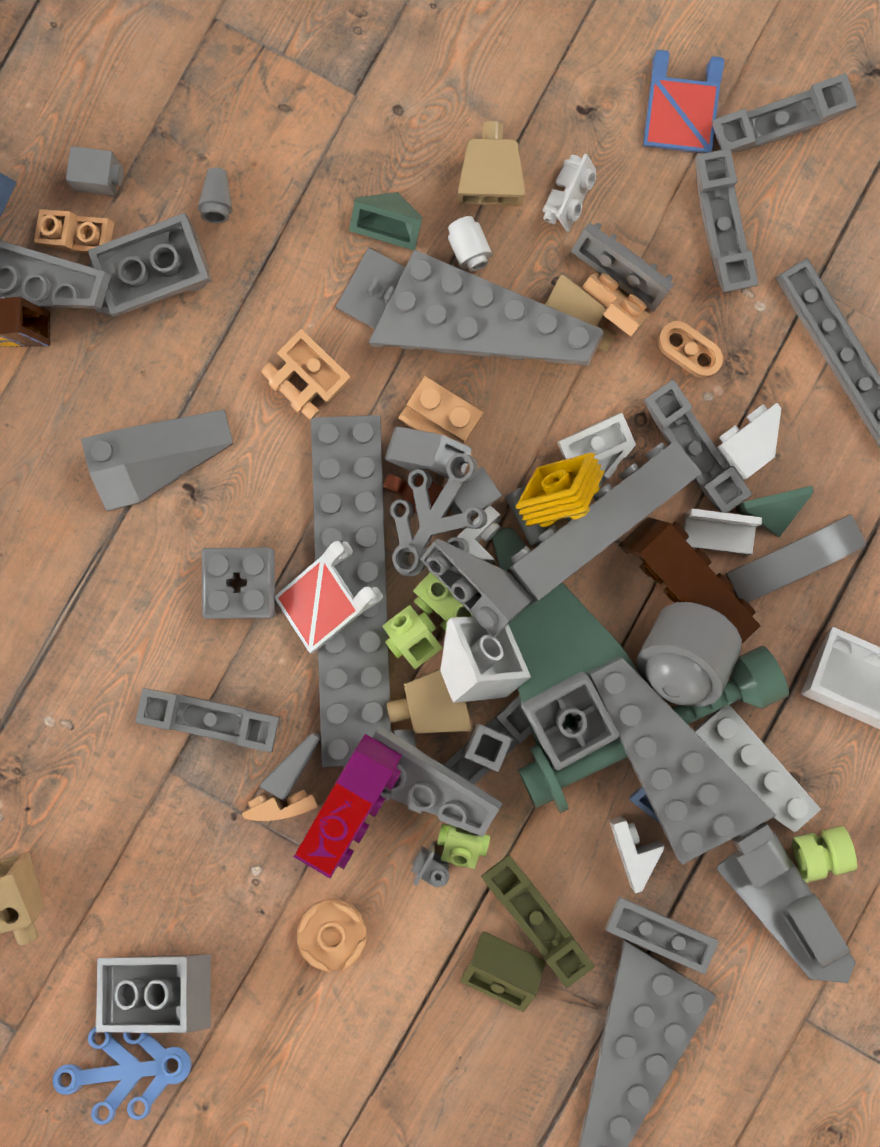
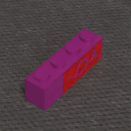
(348, 805)

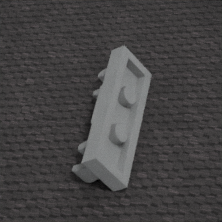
(623, 265)
(661, 935)

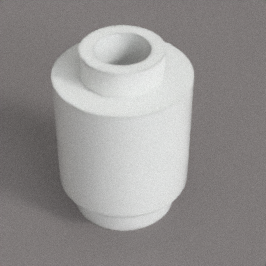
(469, 244)

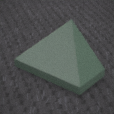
(387, 219)
(777, 509)

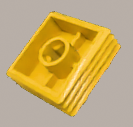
(560, 490)

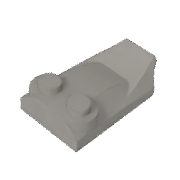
(151, 265)

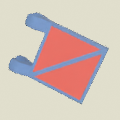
(682, 108)

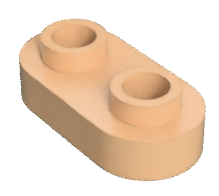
(691, 347)

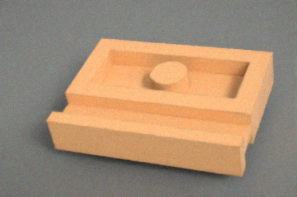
(440, 412)

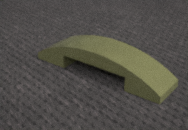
(538, 920)

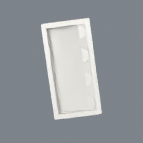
(846, 677)

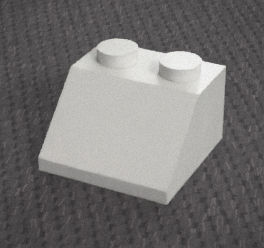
(479, 664)

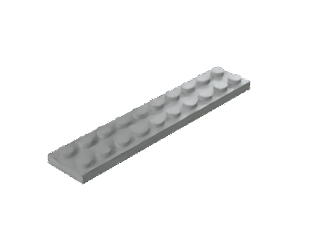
(351, 510)

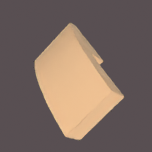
(71, 232)
(271, 808)

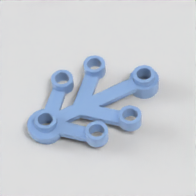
(128, 1072)

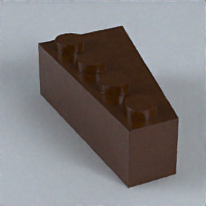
(686, 572)

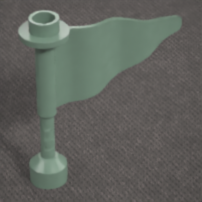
(564, 638)

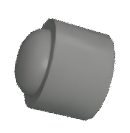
(689, 654)

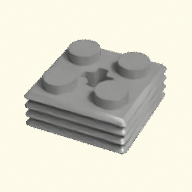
(221, 567)
(592, 725)

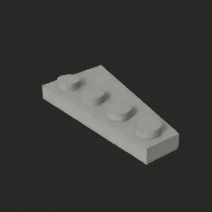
(49, 279)
(436, 789)

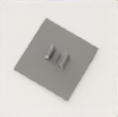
(370, 288)

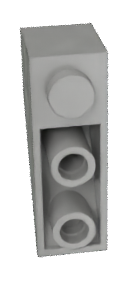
(482, 588)

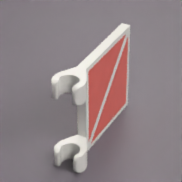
(320, 601)

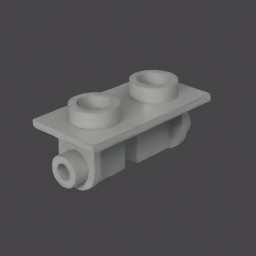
(429, 867)

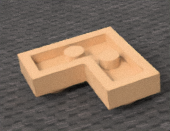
(622, 310)

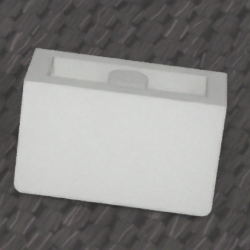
(721, 531)

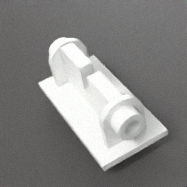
(577, 178)

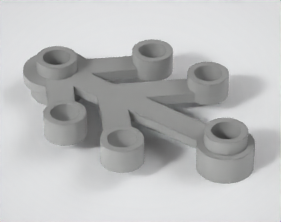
(432, 519)

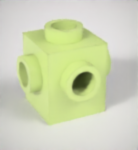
(412, 636)
(461, 846)

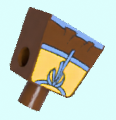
(23, 324)

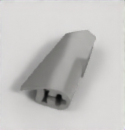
(789, 910)

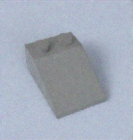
(154, 994)

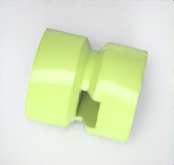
(826, 853)

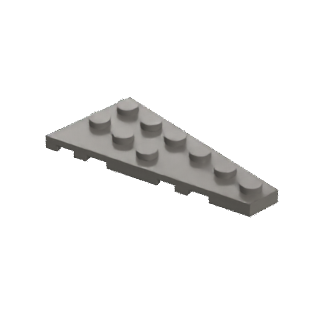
(467, 315)
(684, 779)
(642, 1040)

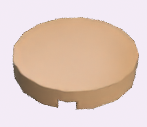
(332, 935)

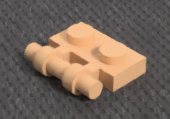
(313, 367)

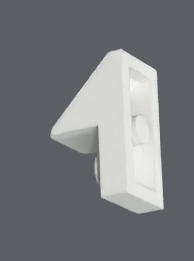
(474, 536)
(636, 861)

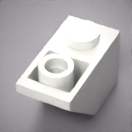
(753, 444)

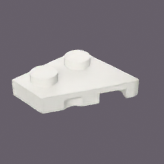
(608, 439)

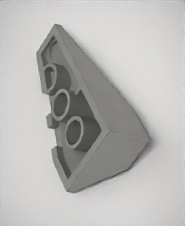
(144, 458)

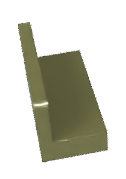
(504, 972)

